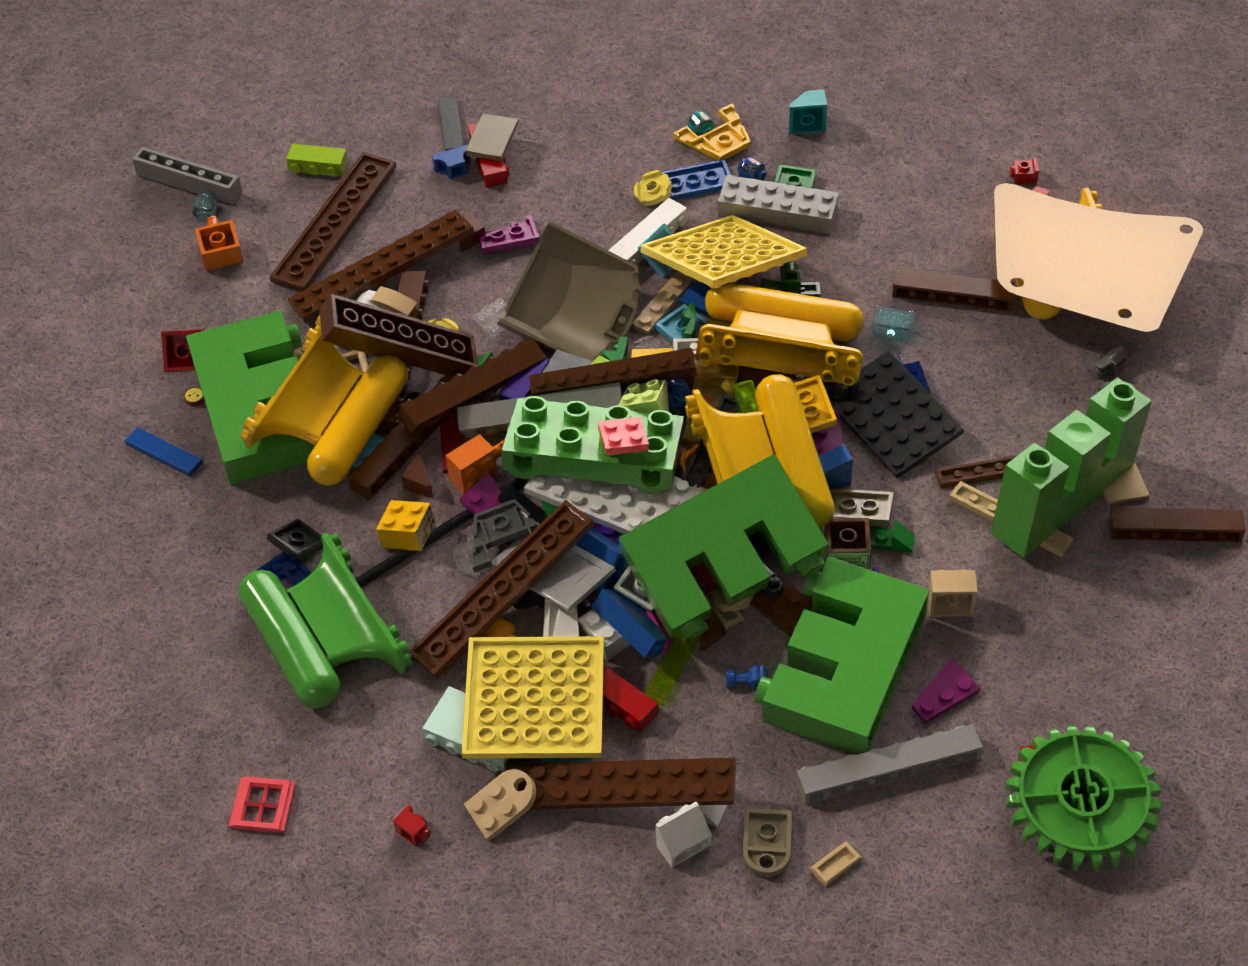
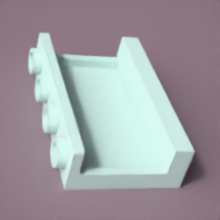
(446, 728)

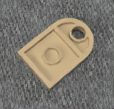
(501, 802)

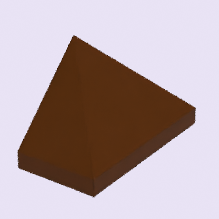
(714, 633)

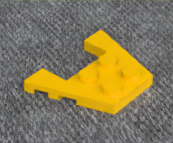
(721, 141)

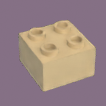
(952, 593)

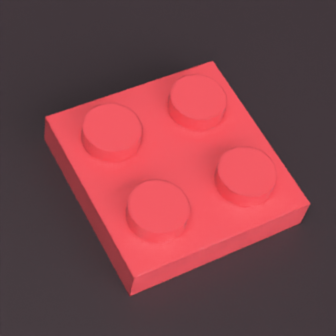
(623, 436)

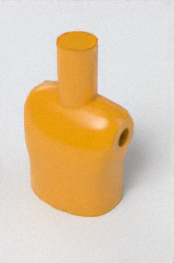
(501, 628)

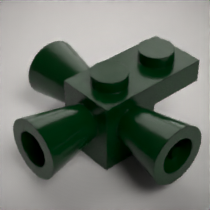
(791, 282)

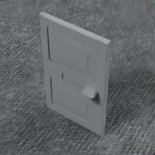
(570, 578)

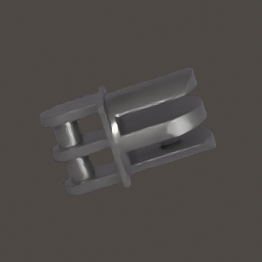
(1110, 362)

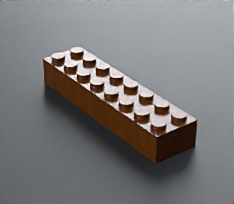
(394, 334)

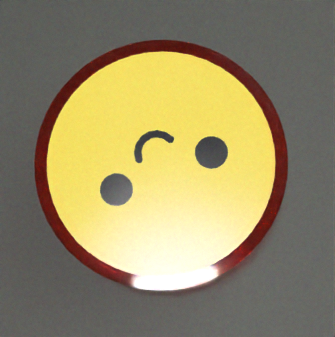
(194, 397)

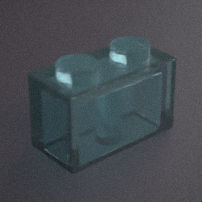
(893, 323)

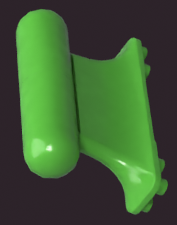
(320, 625)

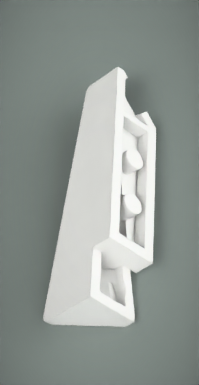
(559, 621)

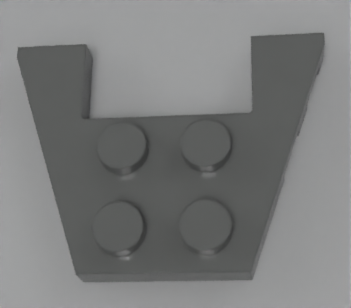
(497, 527)

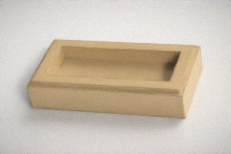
(835, 863)

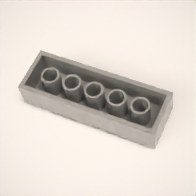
(778, 204)

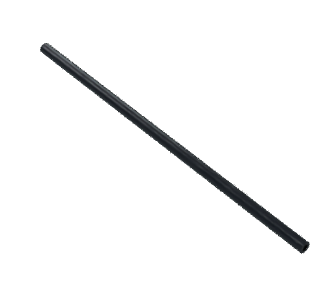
(434, 535)

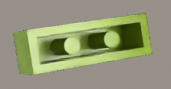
(317, 160)

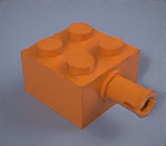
(218, 244)
(472, 462)

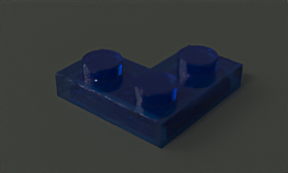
(287, 568)

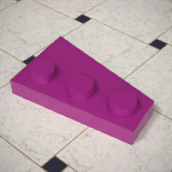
(516, 236)
(481, 495)

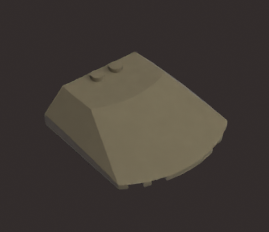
(573, 296)

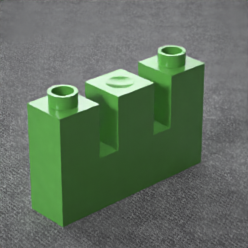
(235, 372)
(1078, 463)
(716, 532)
(844, 656)

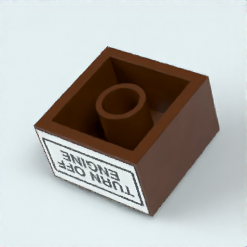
(849, 540)

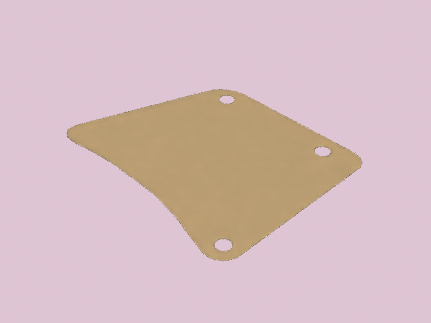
(1091, 256)

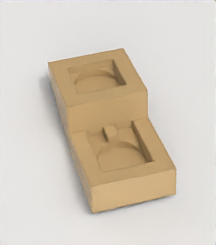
(393, 300)

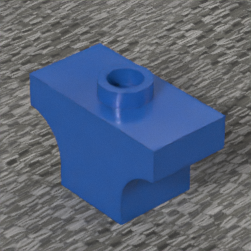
(451, 162)

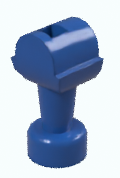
(751, 678)

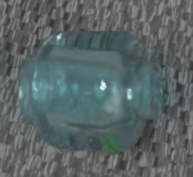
(203, 206)

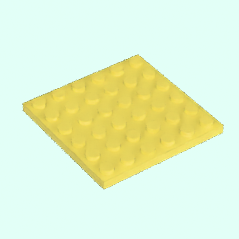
(723, 251)
(534, 697)

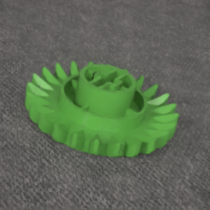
(1109, 785)

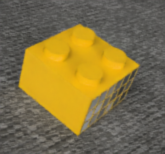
(405, 525)

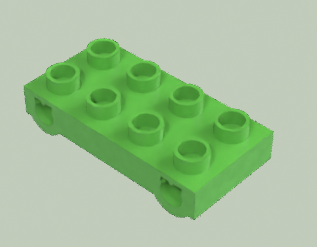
(567, 443)

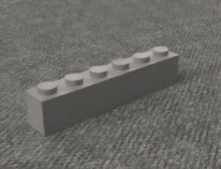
(187, 175)

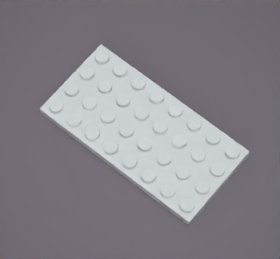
(608, 503)

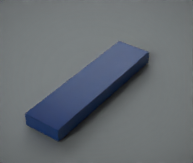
(163, 451)

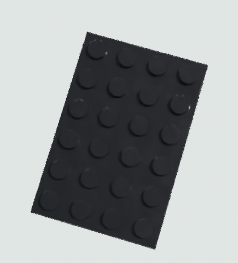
(894, 415)

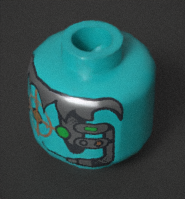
(701, 123)

